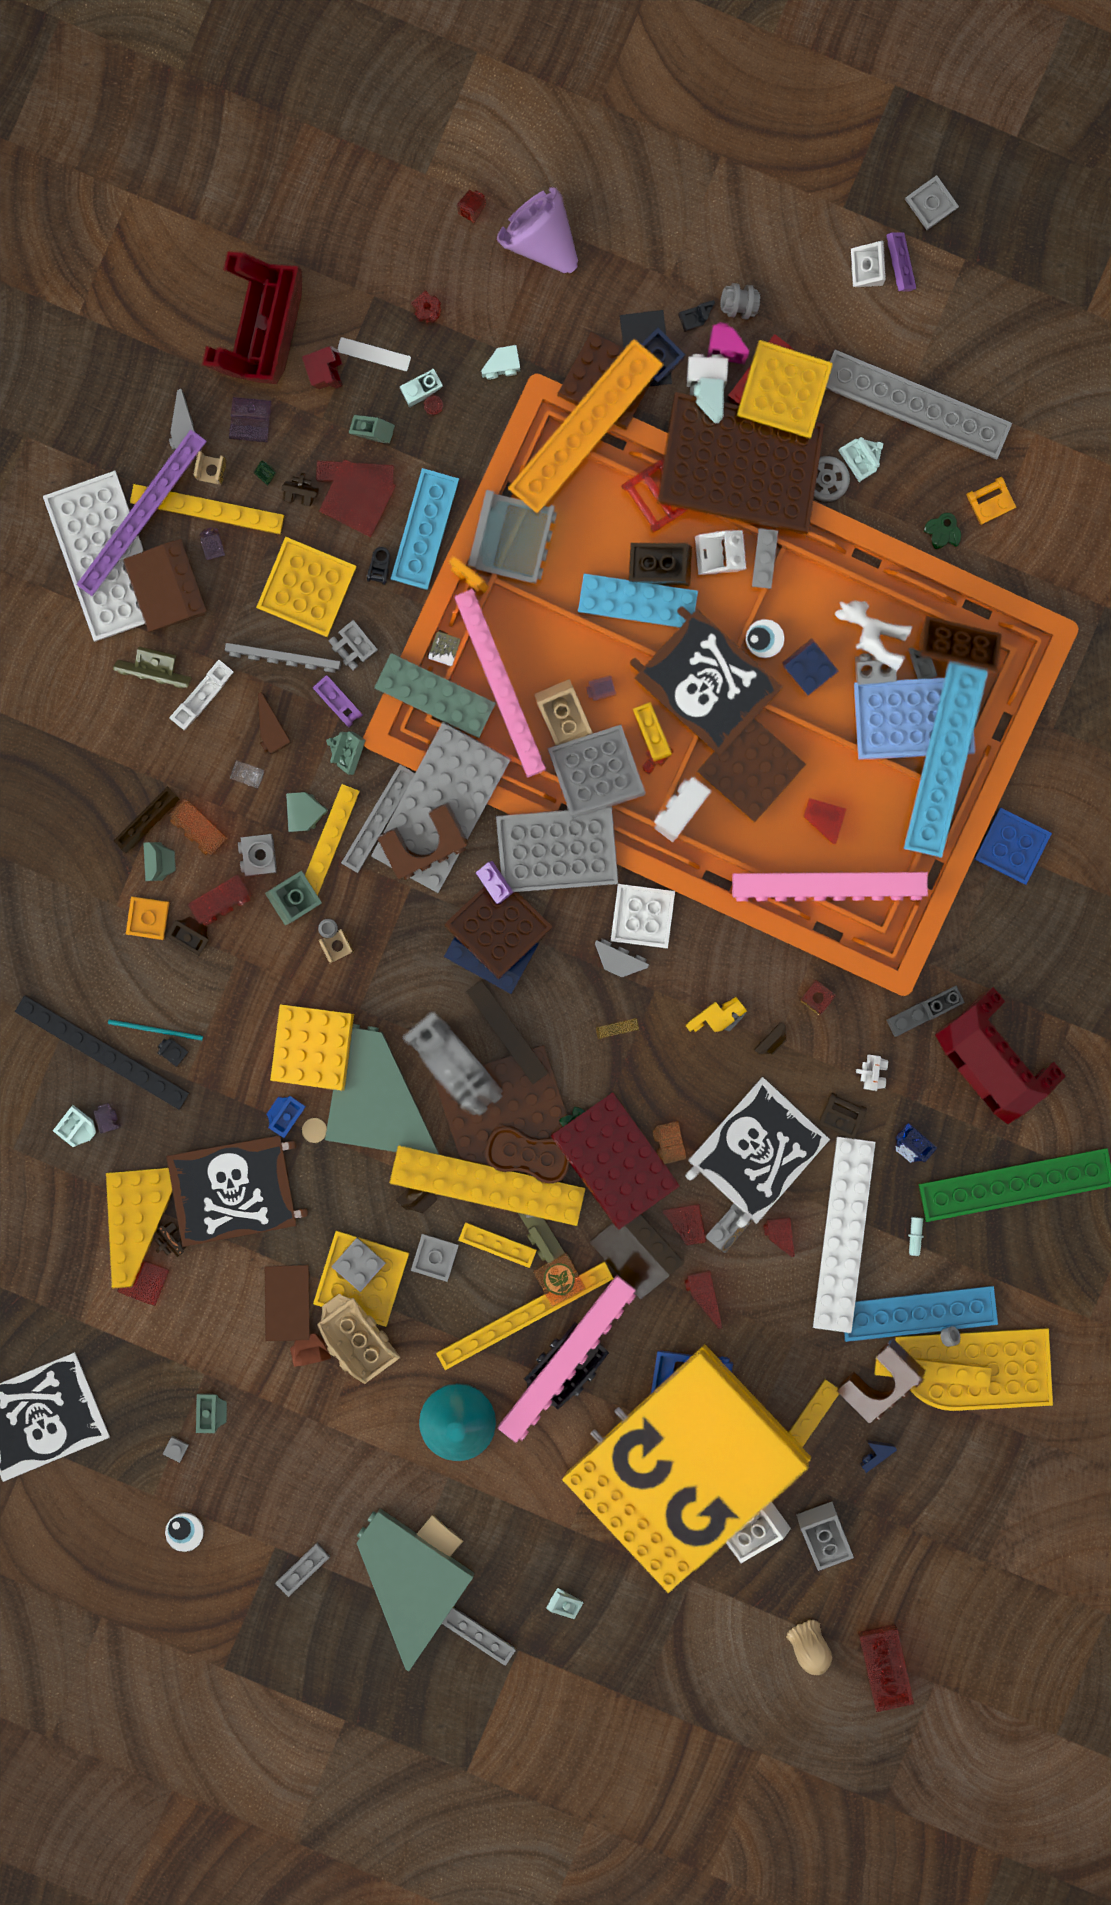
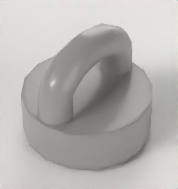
(950, 1336)

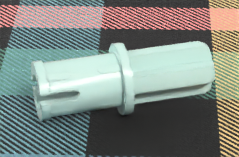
(915, 1236)

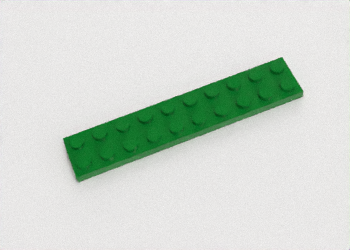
(1016, 1184)

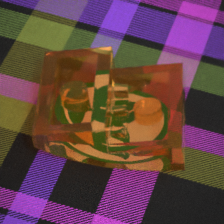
(559, 1279)

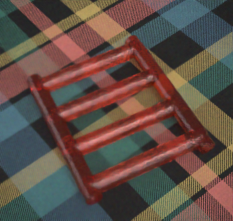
(645, 475)

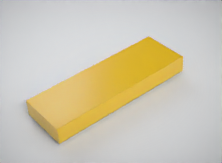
(652, 731)

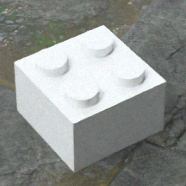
(703, 367)

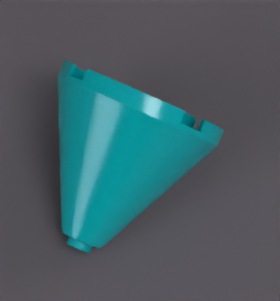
(457, 1422)

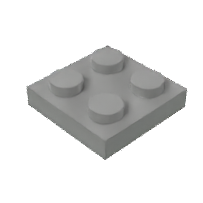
(931, 202)
(434, 1257)
(358, 1264)

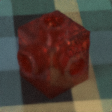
(424, 301)

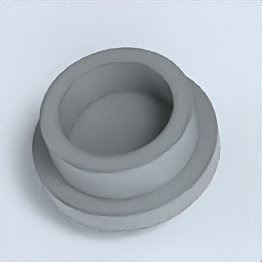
(327, 928)

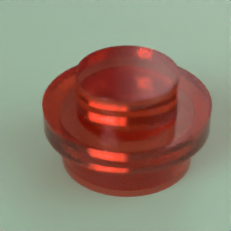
(433, 405)

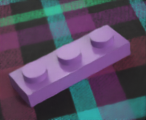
(901, 261)

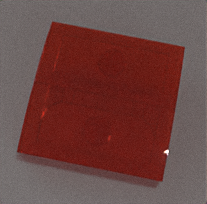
(147, 1283)

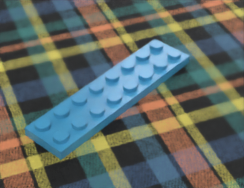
(923, 1313)

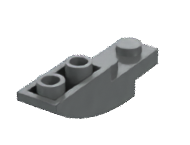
(925, 1011)

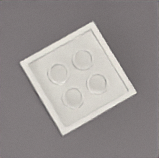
(642, 916)

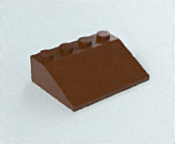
(164, 586)
(960, 644)

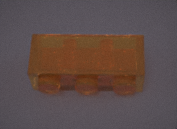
(197, 827)

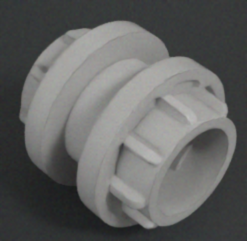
(740, 301)

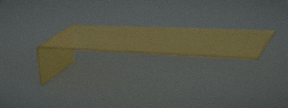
(617, 1028)

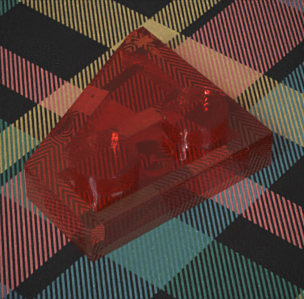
(825, 818)

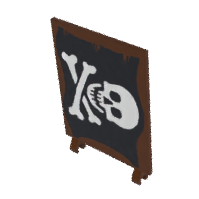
(707, 681)
(232, 1190)

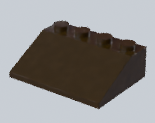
(637, 1254)

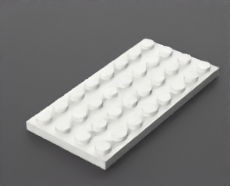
(84, 522)

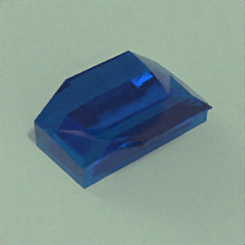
(913, 1145)

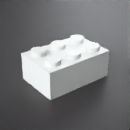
(681, 808)

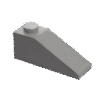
(181, 421)

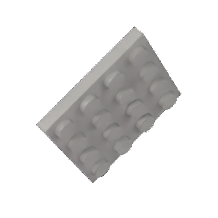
(596, 771)

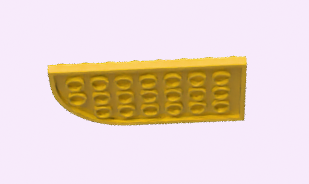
(1017, 1361)

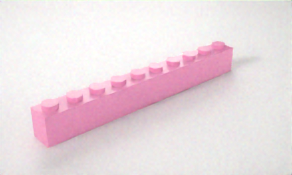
(500, 683)
(829, 885)
(566, 1358)

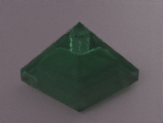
(265, 472)

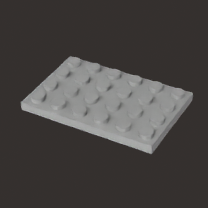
(556, 850)

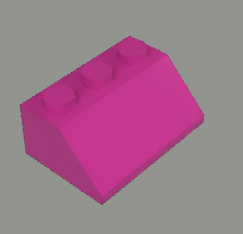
(727, 343)

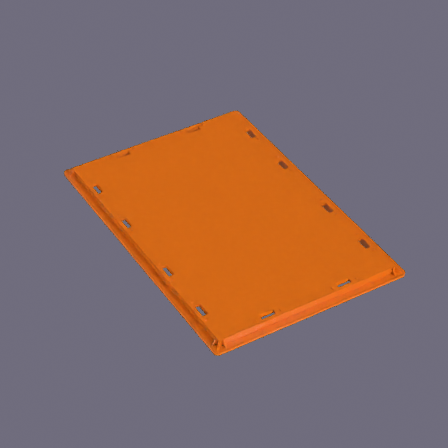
(549, 641)

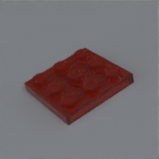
(357, 498)

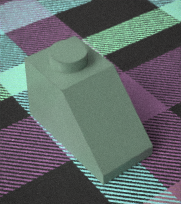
(372, 428)

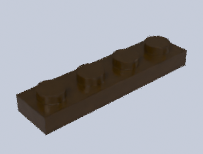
(147, 819)

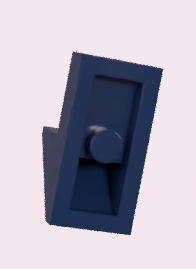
(881, 1450)

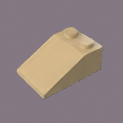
(563, 713)

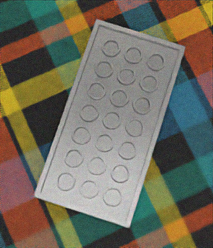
(452, 771)

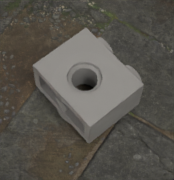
(249, 848)

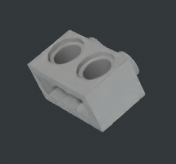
(874, 674)

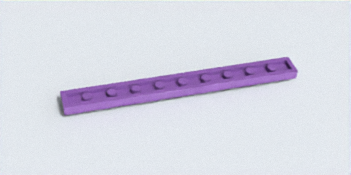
(141, 513)

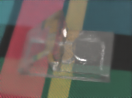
(247, 774)

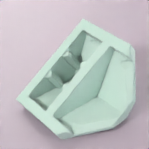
(75, 1127)

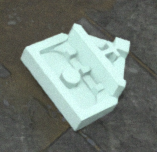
(862, 457)

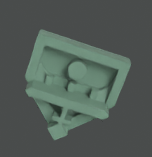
(346, 750)
(303, 811)

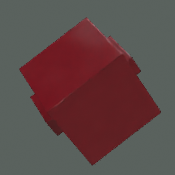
(322, 368)

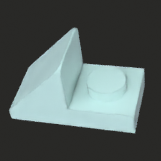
(564, 1604)

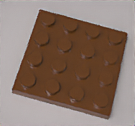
(589, 367)
(752, 770)
(498, 932)

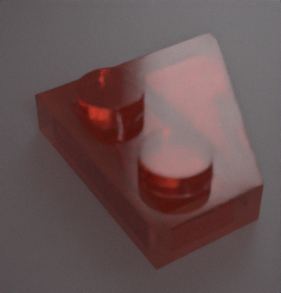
(688, 1223)

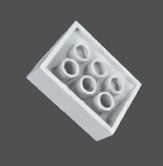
(759, 1533)

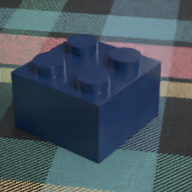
(810, 666)

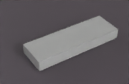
(302, 1569)

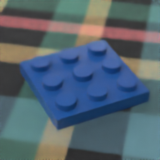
(1012, 846)

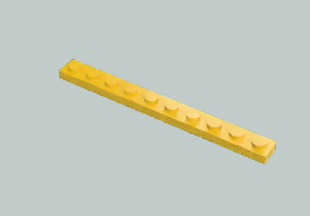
(517, 1320)

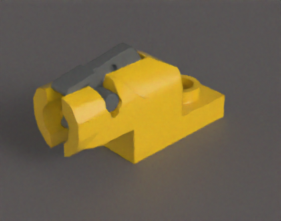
(719, 1018)

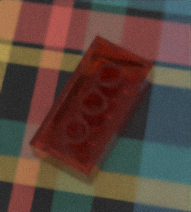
(885, 1668)

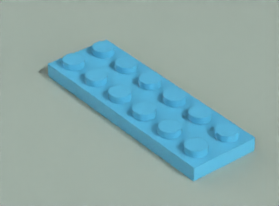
(424, 529)
(635, 600)

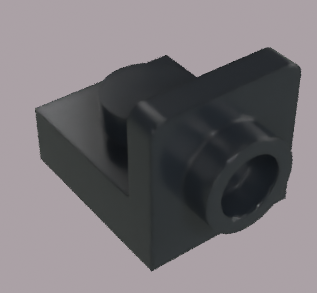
(172, 1051)

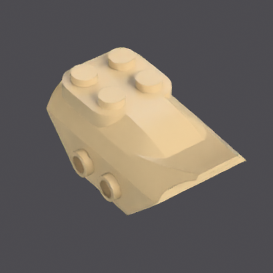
(355, 1339)

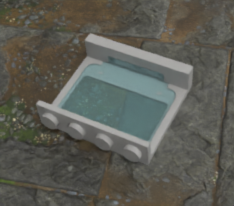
(511, 538)

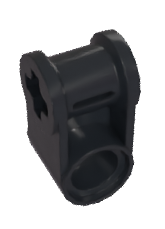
(379, 567)

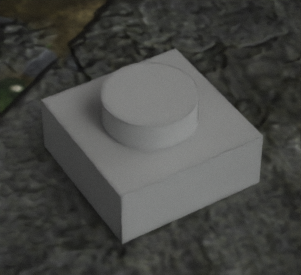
(175, 1449)

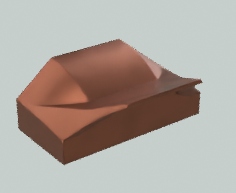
(309, 1351)

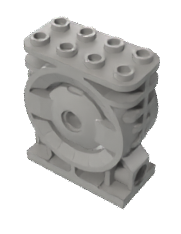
(454, 1064)

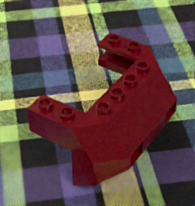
(265, 320)
(992, 1064)

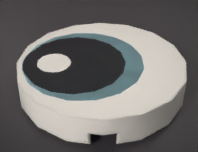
(764, 638)
(184, 1532)

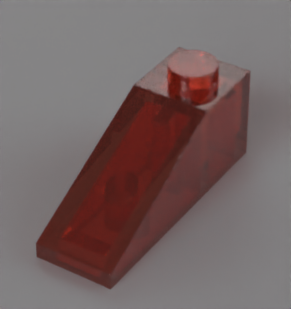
(703, 1292)

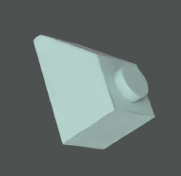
(710, 397)

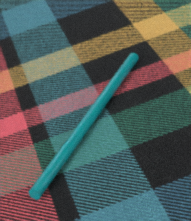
(153, 1029)

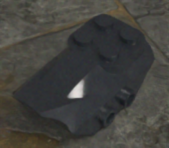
(583, 1373)

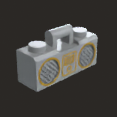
(727, 1231)

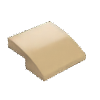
(440, 1536)

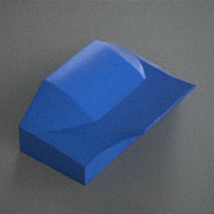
(284, 1115)

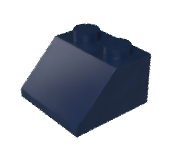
(665, 351)

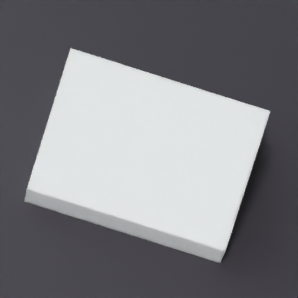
(868, 265)

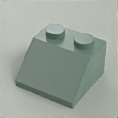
(293, 898)

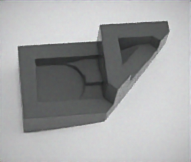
(922, 665)

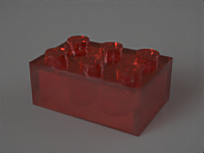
(220, 900)

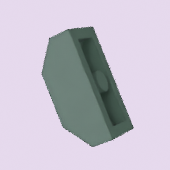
(158, 861)
(210, 1413)

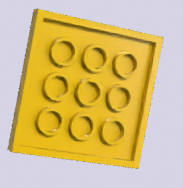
(784, 389)
(306, 587)
(312, 1047)
(379, 1294)

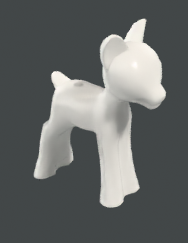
(872, 628)

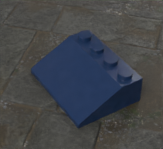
(463, 957)

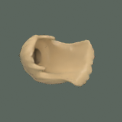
(810, 1647)

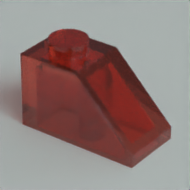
(471, 205)
(780, 1233)

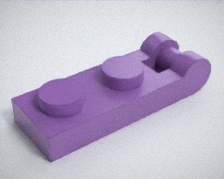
(337, 700)

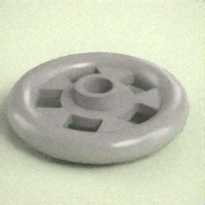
(842, 486)

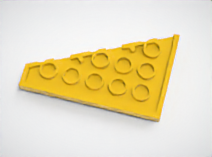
(134, 1212)

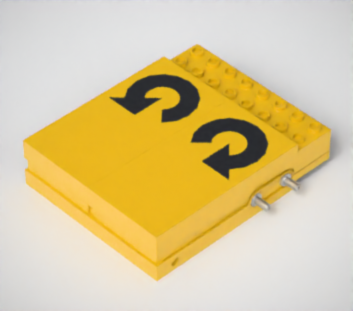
(686, 1468)

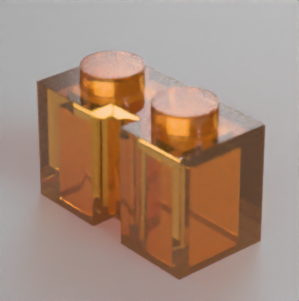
(670, 1142)

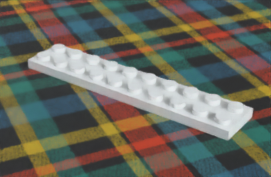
(844, 1234)

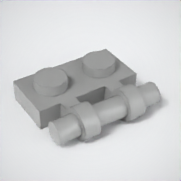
(357, 641)

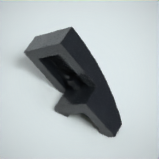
(695, 316)

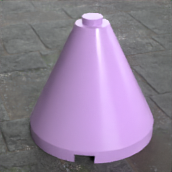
(542, 232)

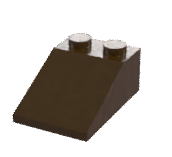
(660, 563)

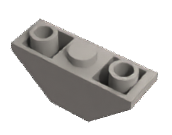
(618, 960)

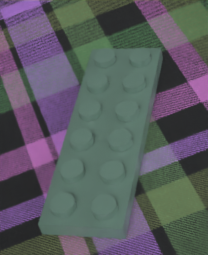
(435, 695)

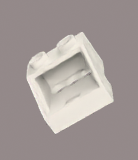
(712, 559)

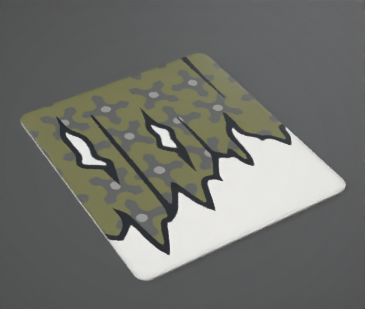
(444, 648)

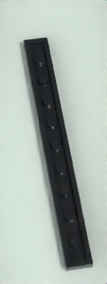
(102, 1052)

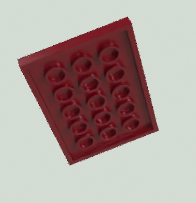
(615, 1161)

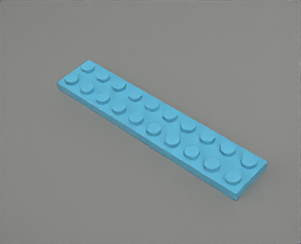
(945, 759)

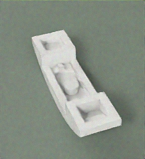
(202, 695)

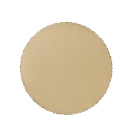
(314, 1130)

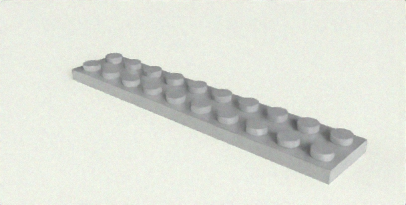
(917, 405)

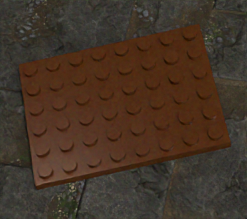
(739, 467)

